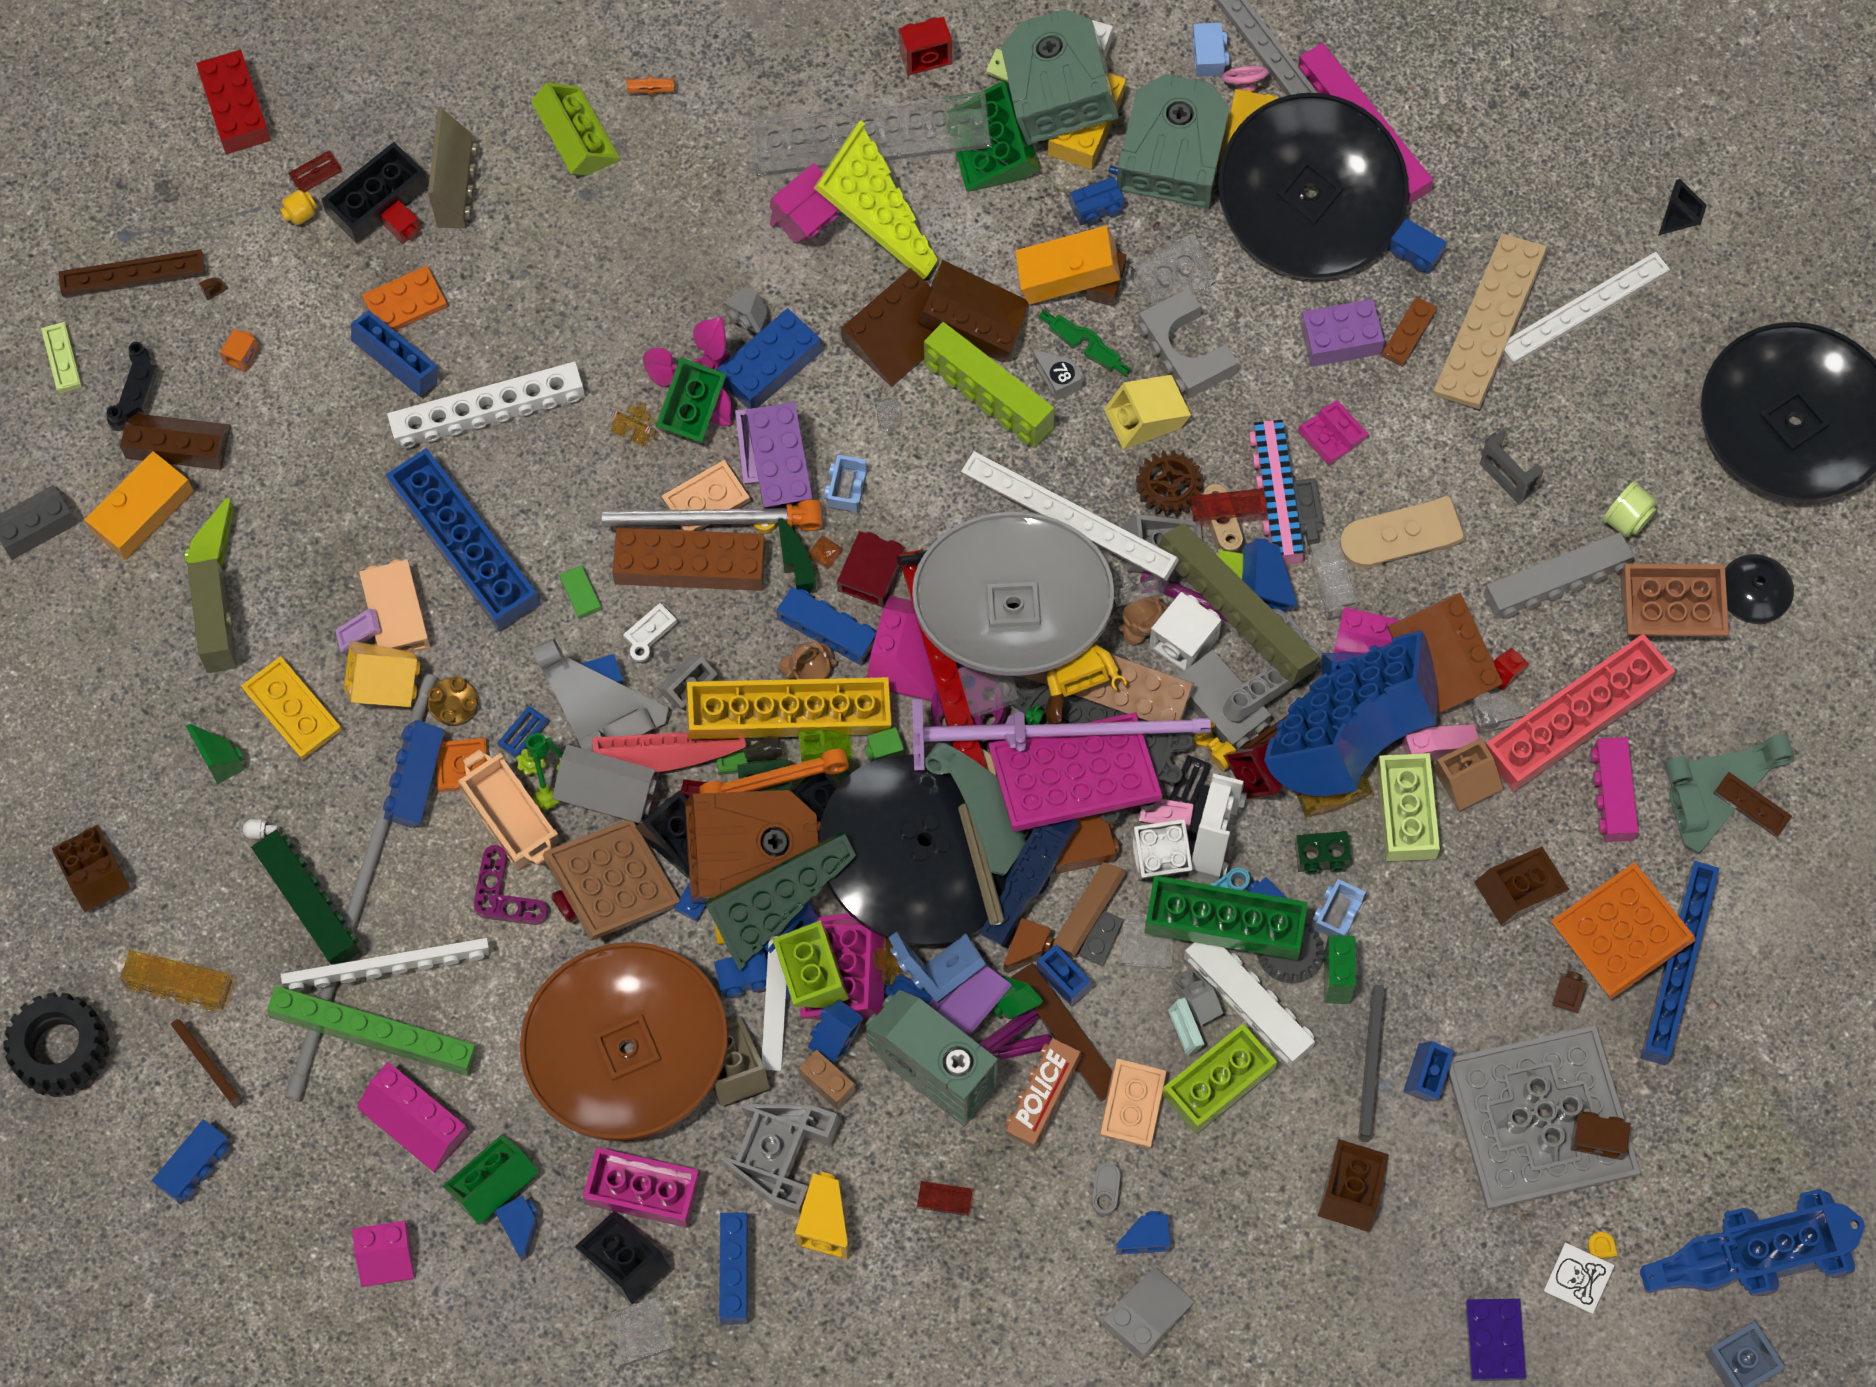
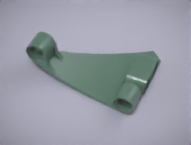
(1693, 783)
(984, 803)

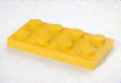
(291, 708)

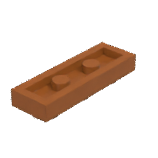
(1409, 331)

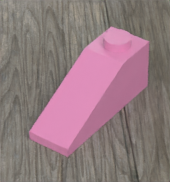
(1439, 740)

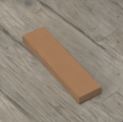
(1089, 908)

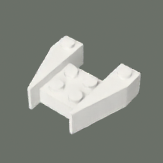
(1212, 838)

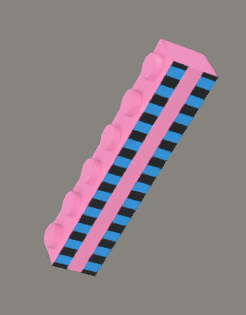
(1275, 477)

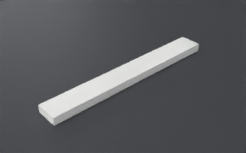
(1585, 307)

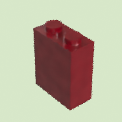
(870, 569)

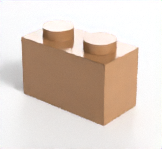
(827, 1080)

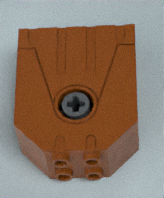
(742, 836)

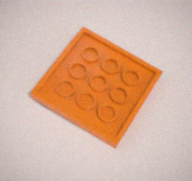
(1623, 930)

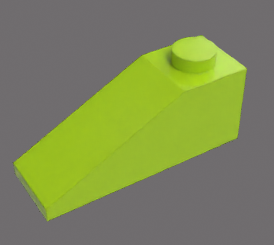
(213, 536)

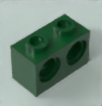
(761, 767)
(1321, 845)

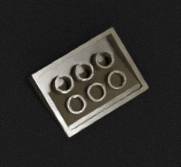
(451, 172)

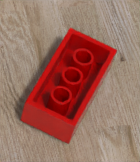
(233, 102)

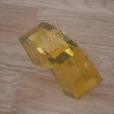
(1321, 805)

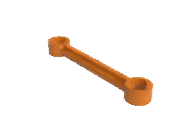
(831, 762)

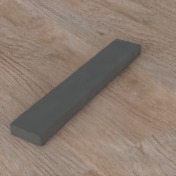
(1371, 1063)

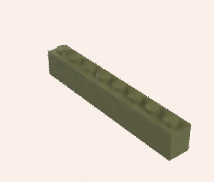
(1239, 604)

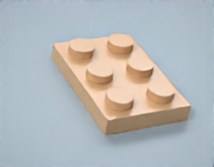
(708, 490)
(1132, 1103)

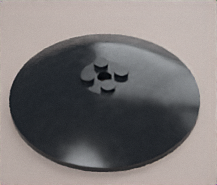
(1320, 145)
(1801, 374)
(894, 881)

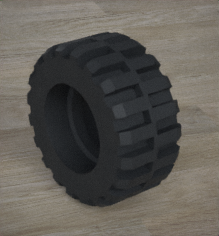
(40, 1017)

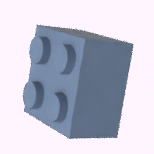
(1745, 1358)

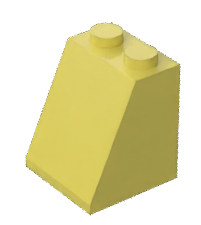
(1146, 410)

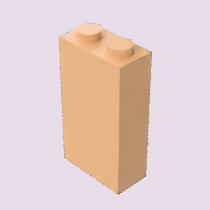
(397, 606)

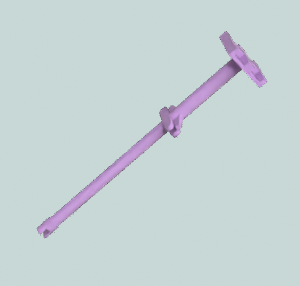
(1016, 731)

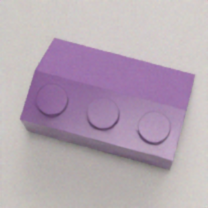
(972, 999)

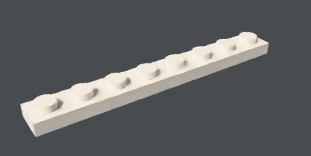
(394, 963)

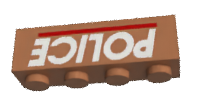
(1043, 1093)

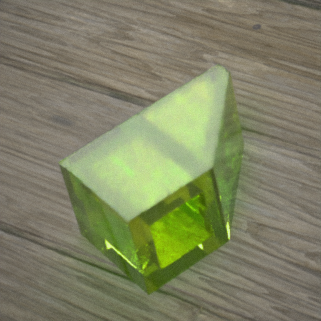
(817, 742)

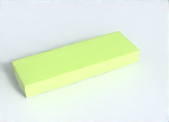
(61, 357)

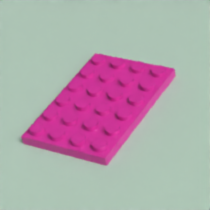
(1074, 776)

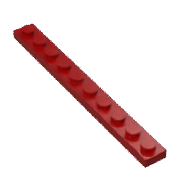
(947, 682)

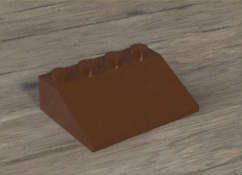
(974, 309)
(887, 329)

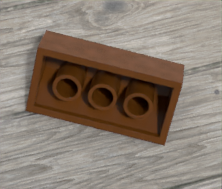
(176, 440)

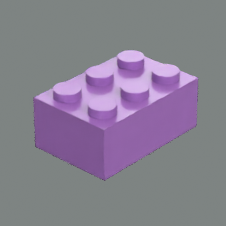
(1342, 332)

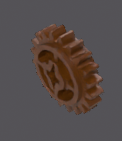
(1153, 488)

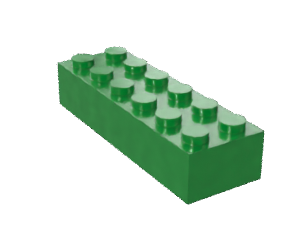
(1226, 917)

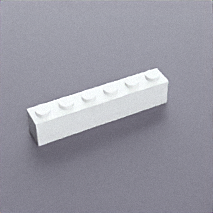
(1251, 1001)

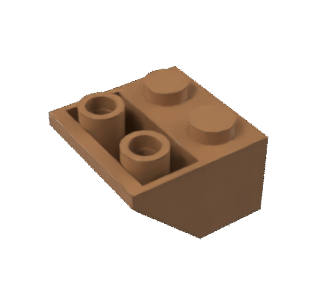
(1469, 774)

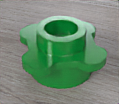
(1033, 716)

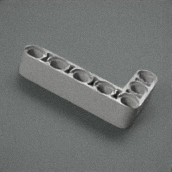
(1265, 685)

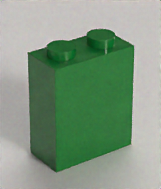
(1339, 969)

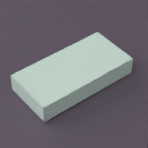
(1186, 1026)

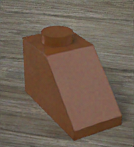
(1027, 945)

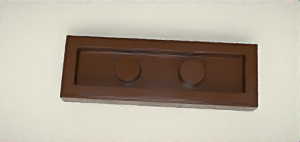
(1752, 804)

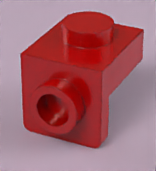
(1509, 666)

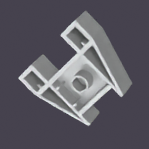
(772, 1149)

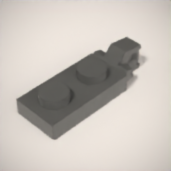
(1308, 509)

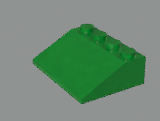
(1009, 156)

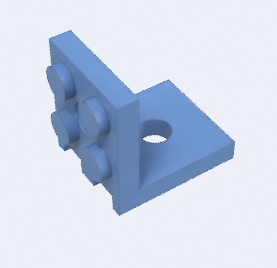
(943, 971)

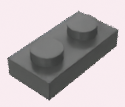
(1101, 938)

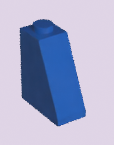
(1267, 574)

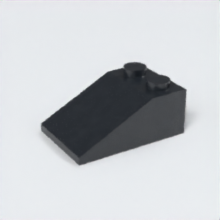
(667, 831)
(623, 1257)

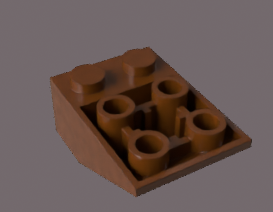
(90, 868)

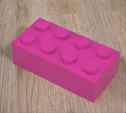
(641, 1187)

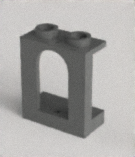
(1526, 482)

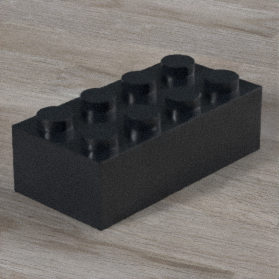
(372, 189)

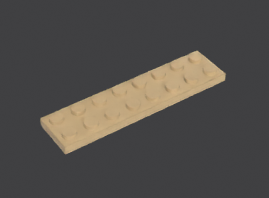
(1490, 321)

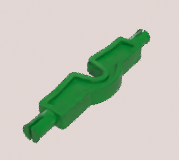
(1074, 335)

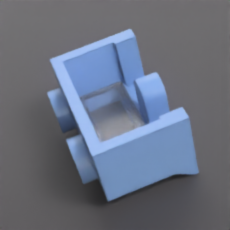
(846, 484)
(1340, 908)

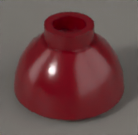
(563, 905)

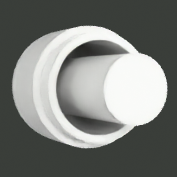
(258, 829)

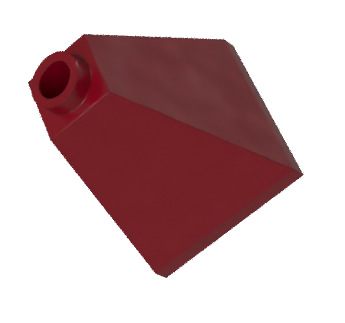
(1251, 768)

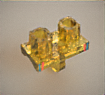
(642, 432)

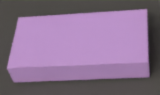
(358, 629)

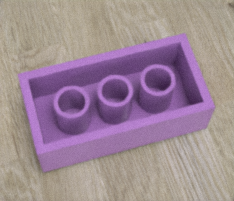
(778, 454)

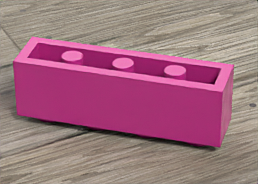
(1615, 789)

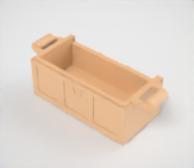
(507, 810)

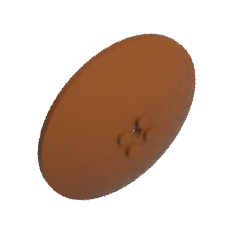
(614, 999)

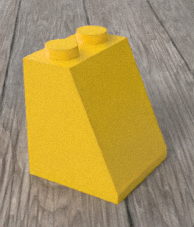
(380, 675)
(822, 1218)

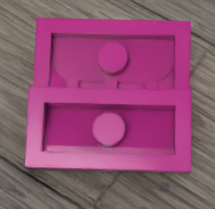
(1332, 432)

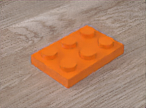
(406, 299)

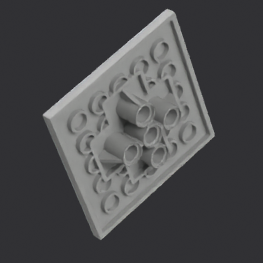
(1514, 1158)

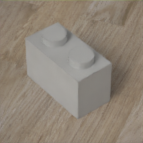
(693, 669)

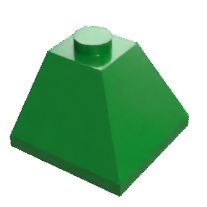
(217, 753)

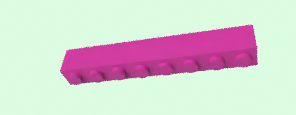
(1331, 78)

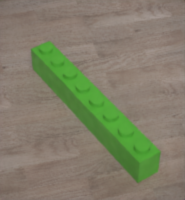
(371, 1030)

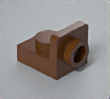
(1569, 991)

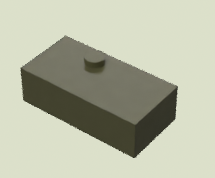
(212, 616)

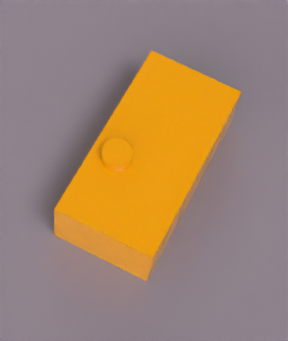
(1067, 265)
(139, 505)

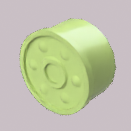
(1631, 510)

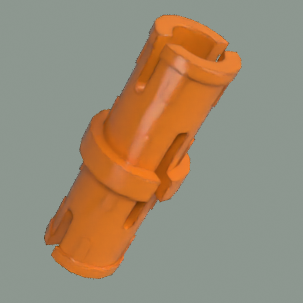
(650, 85)

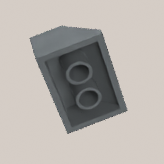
(34, 522)

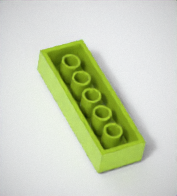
(988, 385)

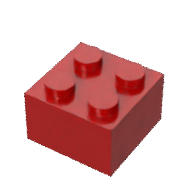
(925, 45)

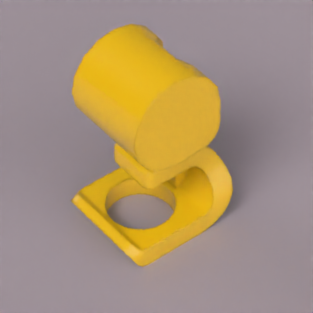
(1215, 746)

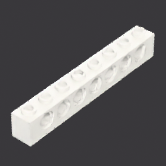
(474, 400)

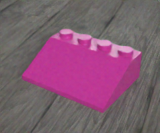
(854, 953)

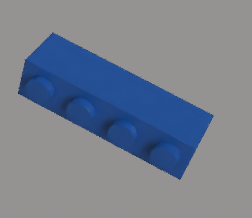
(394, 353)
(826, 625)
(413, 773)
(733, 1269)

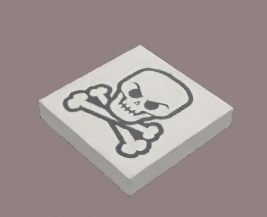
(1578, 1278)

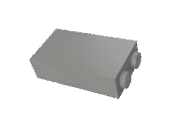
(1211, 690)
(604, 784)

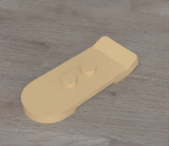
(1402, 533)

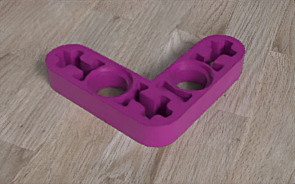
(499, 901)

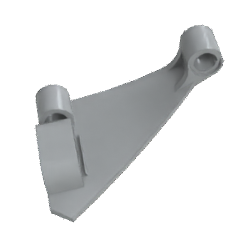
(595, 702)

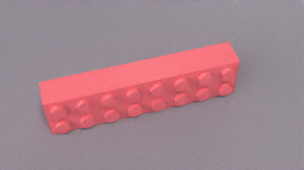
(1579, 712)

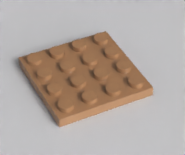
(611, 879)

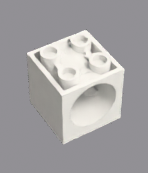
(1185, 632)
(1161, 849)

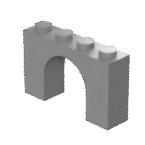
(1189, 373)

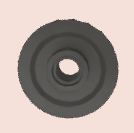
(1298, 970)

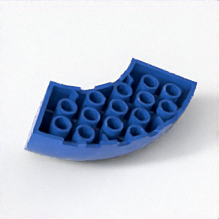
(1354, 717)

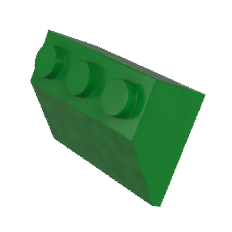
(690, 400)
(490, 1179)

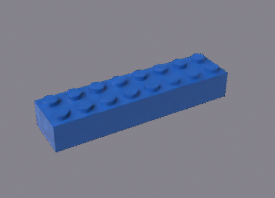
(462, 539)

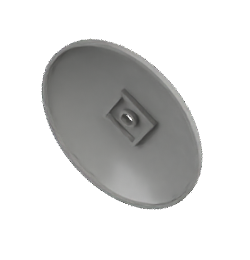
(1004, 560)

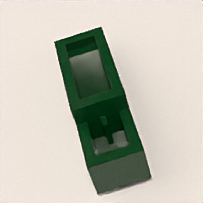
(796, 558)

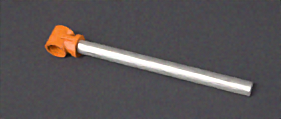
(805, 515)

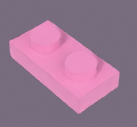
(1168, 811)

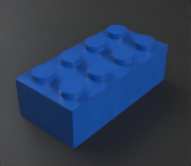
(770, 359)

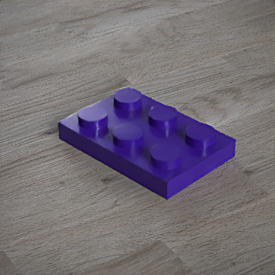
(1495, 1339)

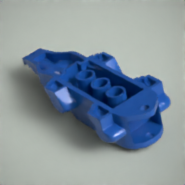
(1763, 1249)

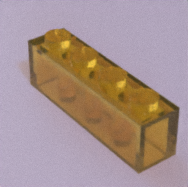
(176, 980)

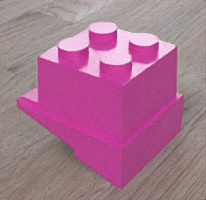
(801, 208)

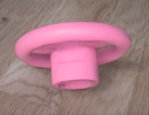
(1245, 76)

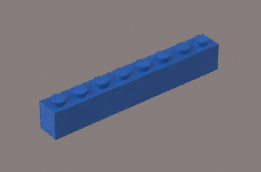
(1679, 968)

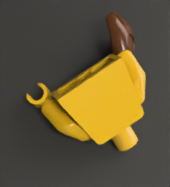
(1077, 675)

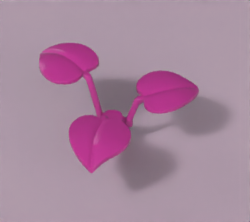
(708, 337)

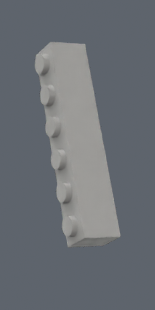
(1558, 576)

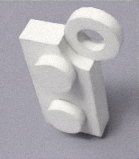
(648, 631)

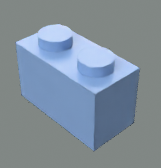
(1209, 49)

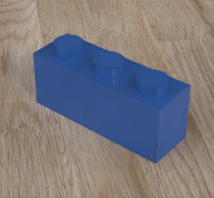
(192, 1162)

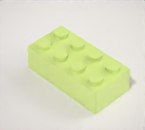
(1407, 807)

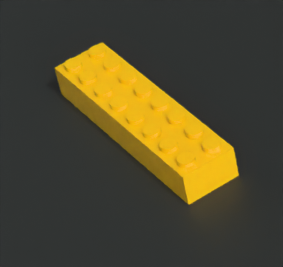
(786, 707)

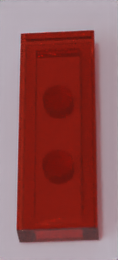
(1228, 505)

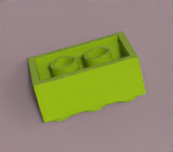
(810, 967)

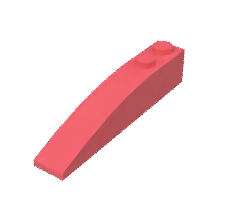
(665, 750)

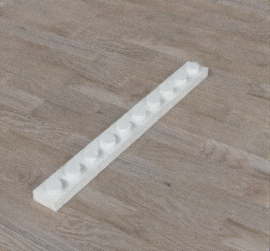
(1052, 505)

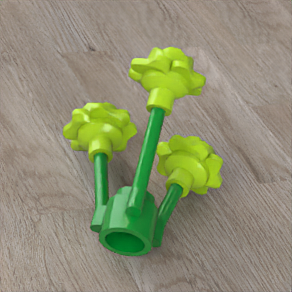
(533, 762)

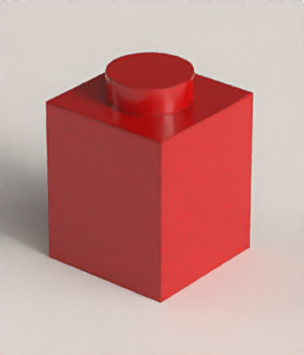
(400, 222)

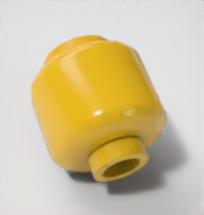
(298, 207)

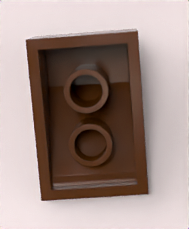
(1520, 885)
(1353, 1185)

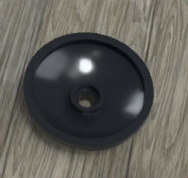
(1753, 601)

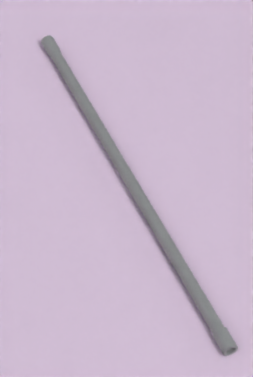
(298, 1078)

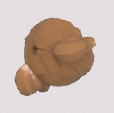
(1140, 618)
(808, 661)

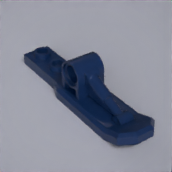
(1029, 875)

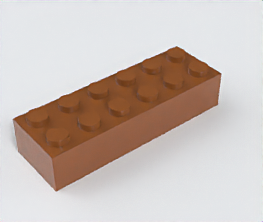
(689, 559)

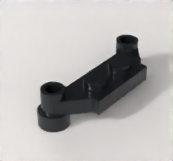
(136, 389)

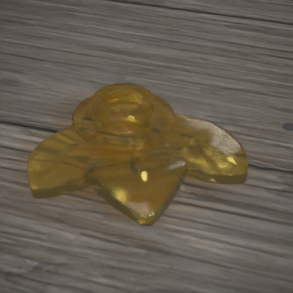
(887, 963)

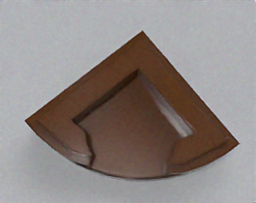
(212, 287)

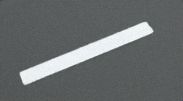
(774, 1012)

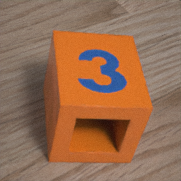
(239, 350)

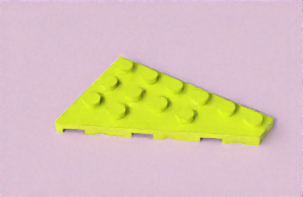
(863, 190)

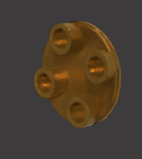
(452, 701)

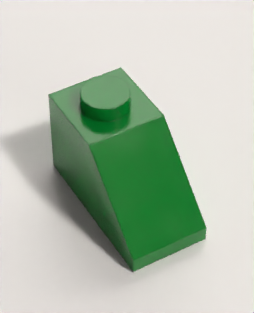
(1016, 1000)

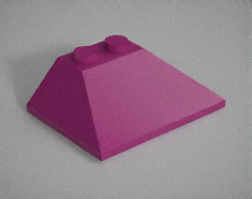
(901, 652)

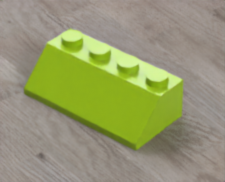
(574, 128)

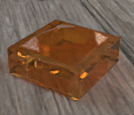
(825, 552)

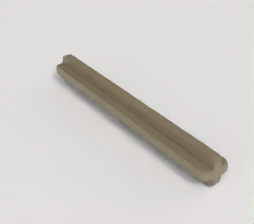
(981, 867)

